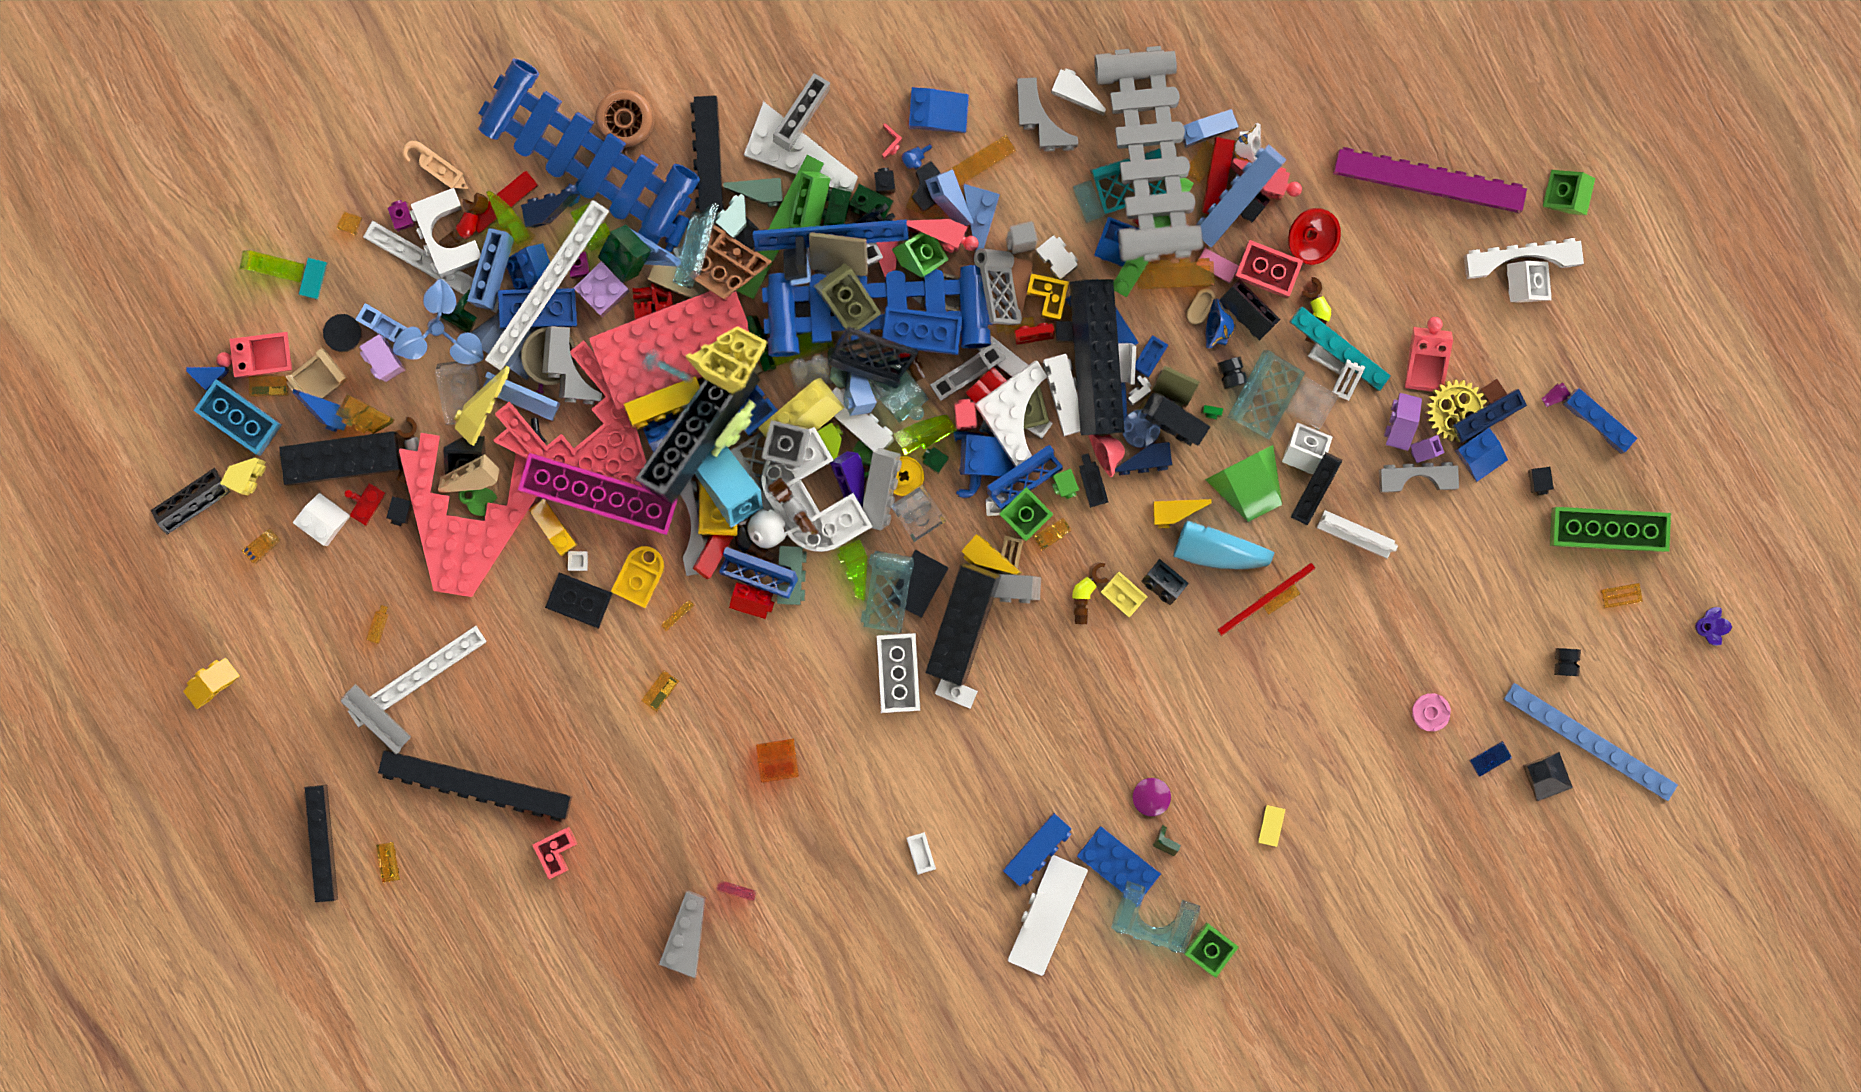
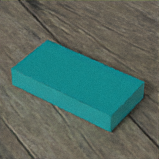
(313, 278)

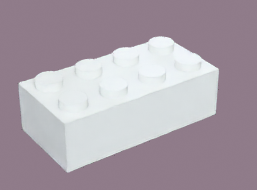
(898, 673)

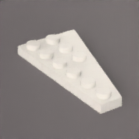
(766, 151)

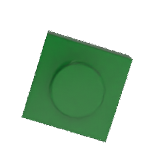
(1212, 412)

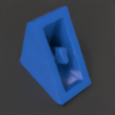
(206, 375)

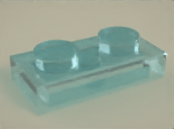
(1088, 201)

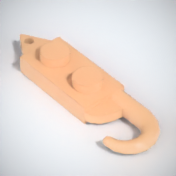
(436, 166)

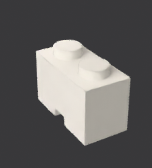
(1060, 260)

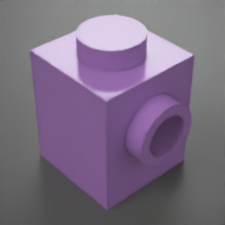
(1427, 449)

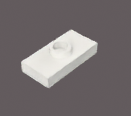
(959, 694)

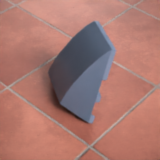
(490, 333)

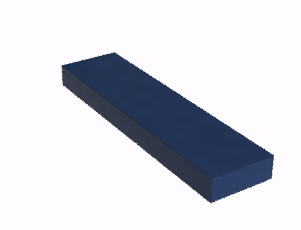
(1489, 415)

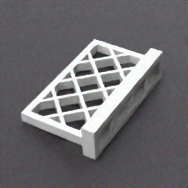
(1356, 534)

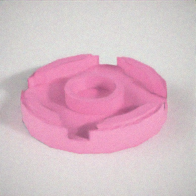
(1431, 712)

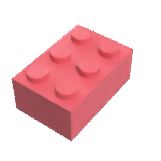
(1268, 269)

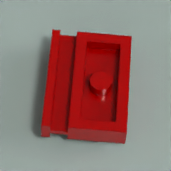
(1034, 334)

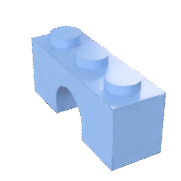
(379, 322)

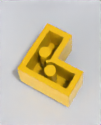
(1052, 291)
(210, 682)

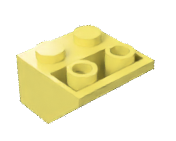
(243, 475)

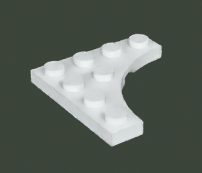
(1006, 408)

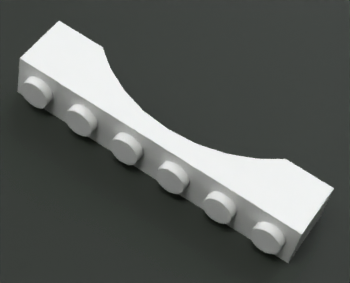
(1562, 254)

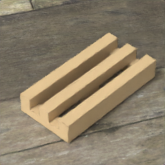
(1013, 540)

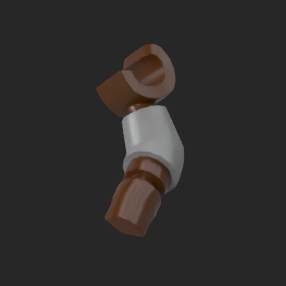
(410, 444)
(792, 506)

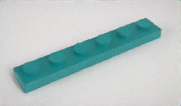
(1339, 347)

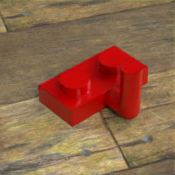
(366, 503)

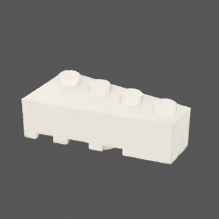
(1063, 392)

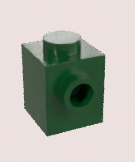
(934, 459)

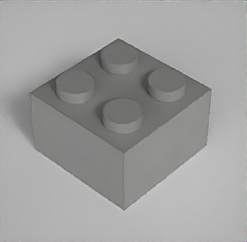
(786, 444)

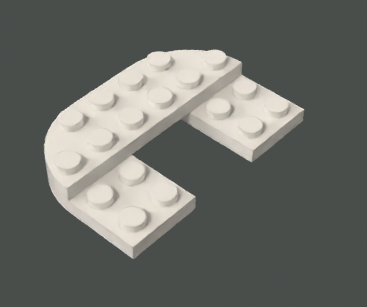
(835, 524)

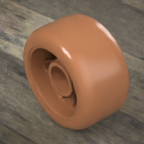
(614, 106)

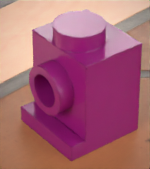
(582, 269)

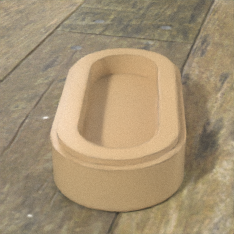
(1200, 306)

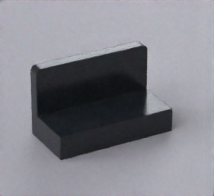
(796, 261)

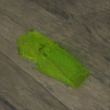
(508, 218)
(924, 433)

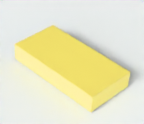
(1271, 825)

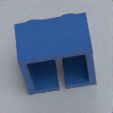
(761, 412)

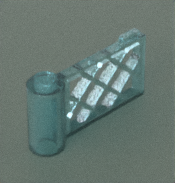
(892, 566)

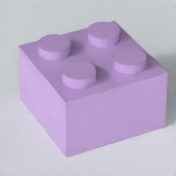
(601, 289)
(381, 357)

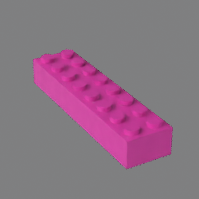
(596, 493)

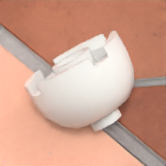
(766, 528)

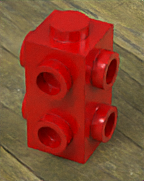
(751, 600)

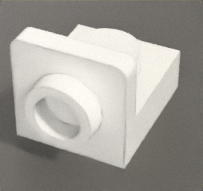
(1137, 394)

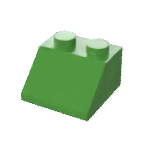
(1569, 192)
(920, 254)
(1026, 514)

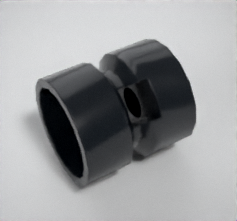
(1232, 372)
(1567, 662)

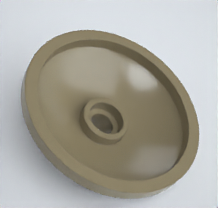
(532, 357)

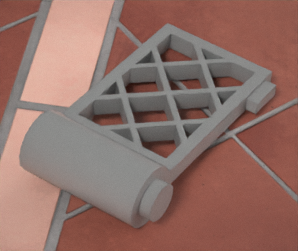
(998, 263)

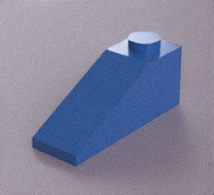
(322, 410)

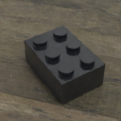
(1174, 420)

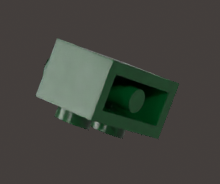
(866, 200)
(838, 205)

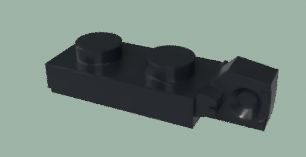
(1092, 482)

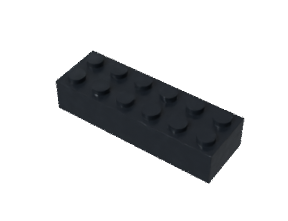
(340, 458)
(963, 624)

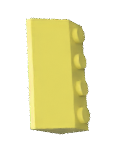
(808, 409)

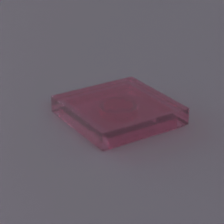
(737, 890)

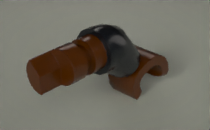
(745, 543)

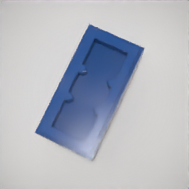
(1150, 356)

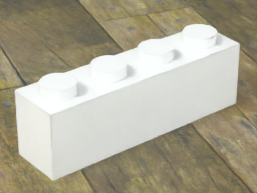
(864, 426)

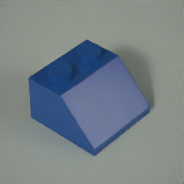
(1109, 243)
(1482, 454)

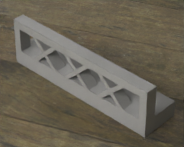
(375, 718)

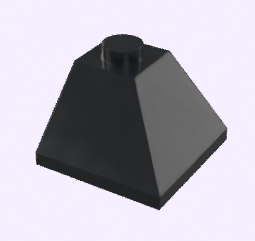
(462, 452)
(1548, 776)

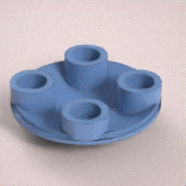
(1139, 431)

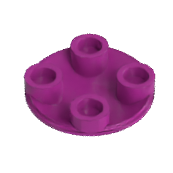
(1151, 797)

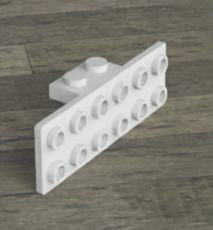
(1047, 915)

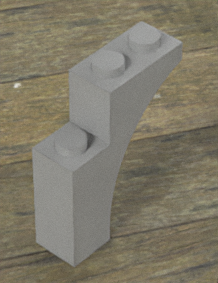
(1032, 114)
(558, 362)

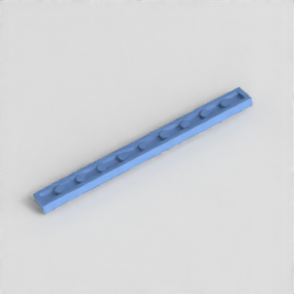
(1590, 742)

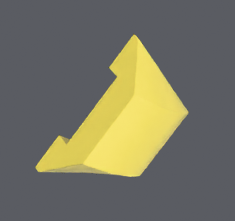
(729, 359)

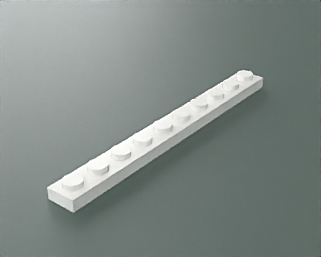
(547, 285)

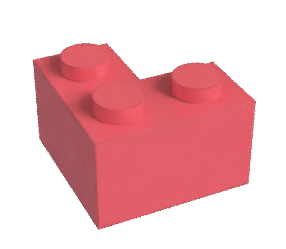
(550, 851)

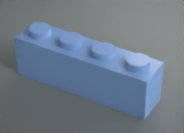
(490, 269)

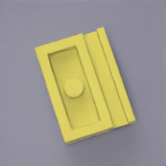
(1124, 594)

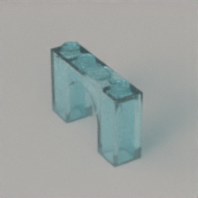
(1173, 936)

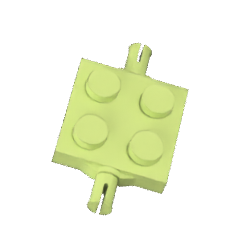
(730, 435)

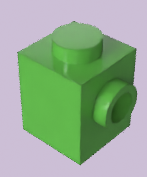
(1065, 484)

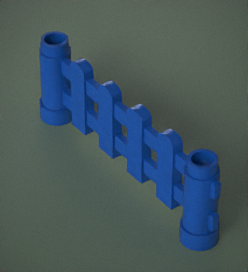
(498, 118)
(784, 325)

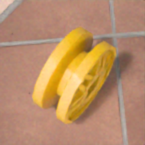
(916, 476)

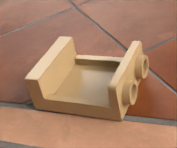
(317, 376)

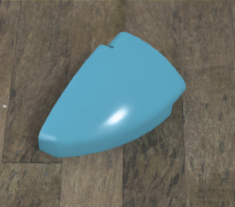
(1219, 549)

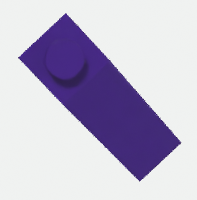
(850, 475)

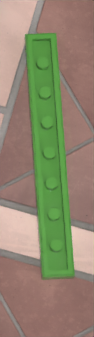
(780, 221)

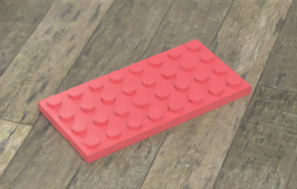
(671, 333)

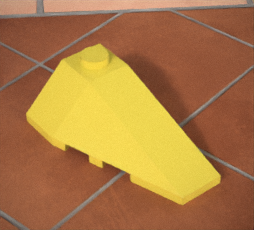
(473, 414)

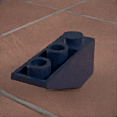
(544, 211)
(1152, 456)

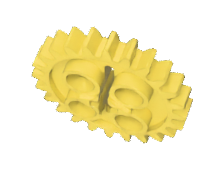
(1440, 416)

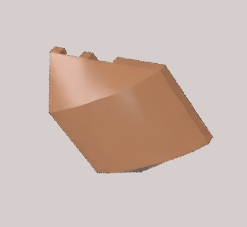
(728, 264)

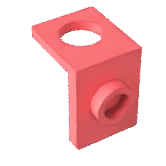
(894, 147)

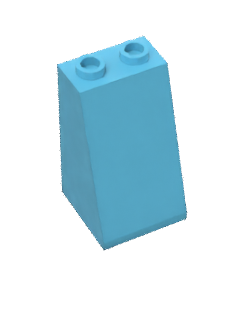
(729, 486)

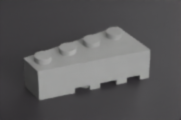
(1018, 587)

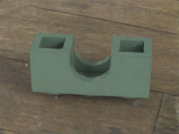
(793, 558)

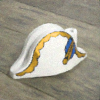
(1248, 144)

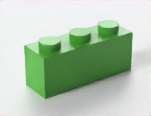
(810, 200)

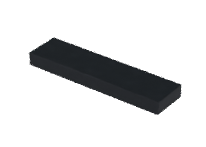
(1316, 488)

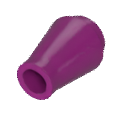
(1556, 394)

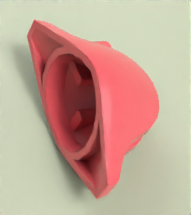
(1108, 452)

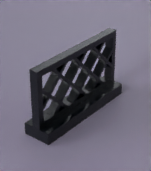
(867, 366)

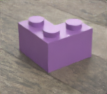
(1403, 421)

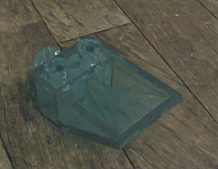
(905, 399)

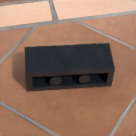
(1249, 310)

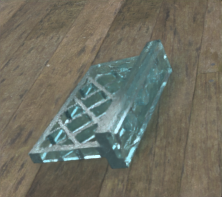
(695, 246)
(651, 360)
(1254, 383)

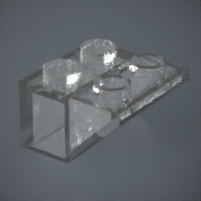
(805, 372)

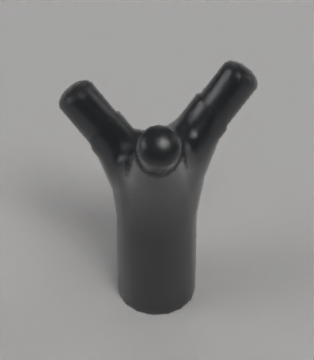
(535, 426)

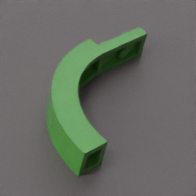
(1133, 268)

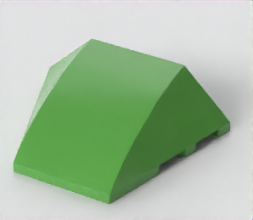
(1250, 484)

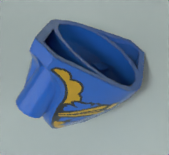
(1219, 325)

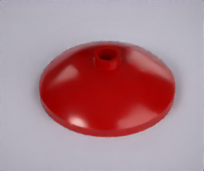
(1321, 241)

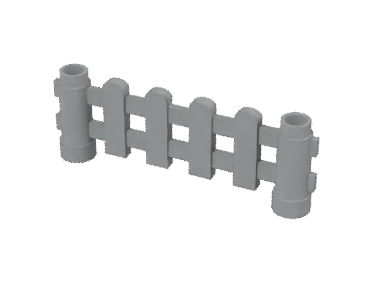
(1150, 241)

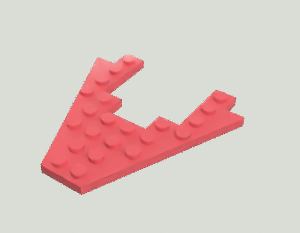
(608, 451)
(455, 547)

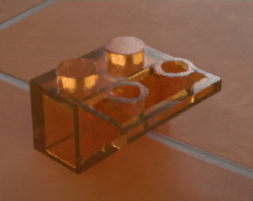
(777, 760)

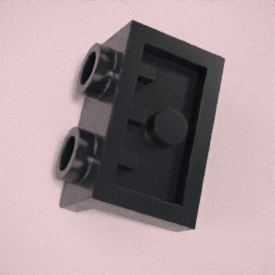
(1164, 582)

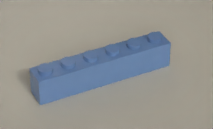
(1240, 195)

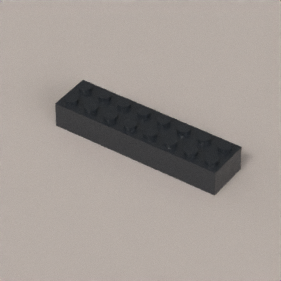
(1097, 356)
(692, 438)

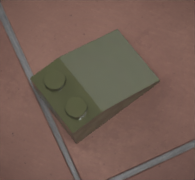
(847, 298)
(1175, 386)

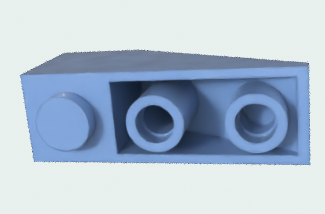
(948, 195)

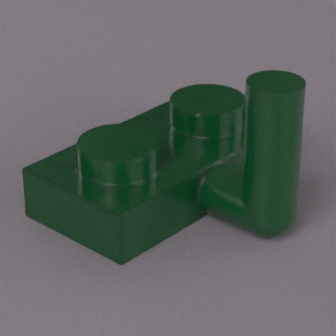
(461, 317)

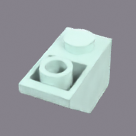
(734, 218)

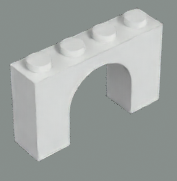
(427, 213)

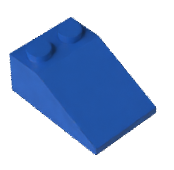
(938, 110)
(983, 457)

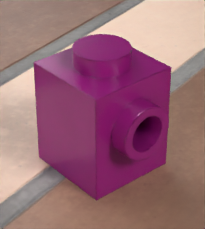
(400, 215)

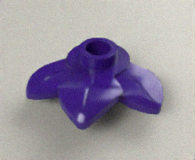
(1715, 626)

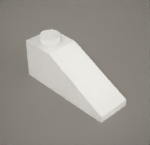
(1074, 90)

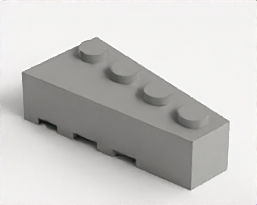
(684, 941)

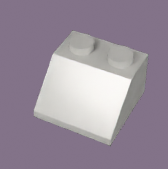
(1528, 281)
(1306, 448)
(321, 519)

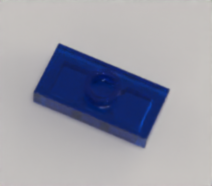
(1490, 758)

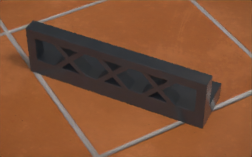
(191, 503)

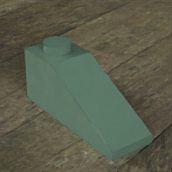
(762, 191)

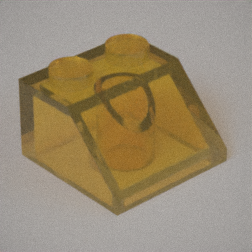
(362, 415)

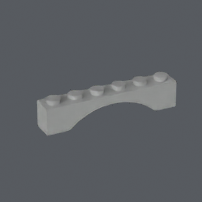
(696, 541)

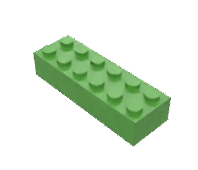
(1610, 529)

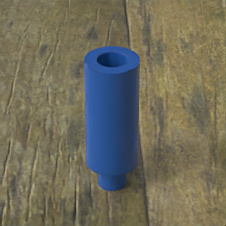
(675, 238)

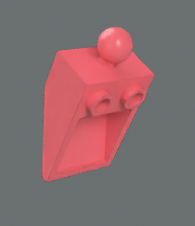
(1276, 186)
(947, 232)
(260, 354)
(1427, 358)

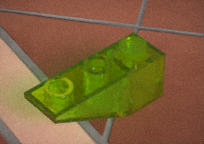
(856, 561)

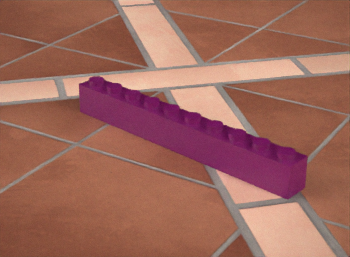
(1430, 181)

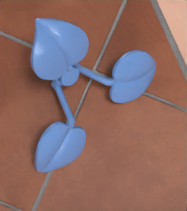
(411, 342)

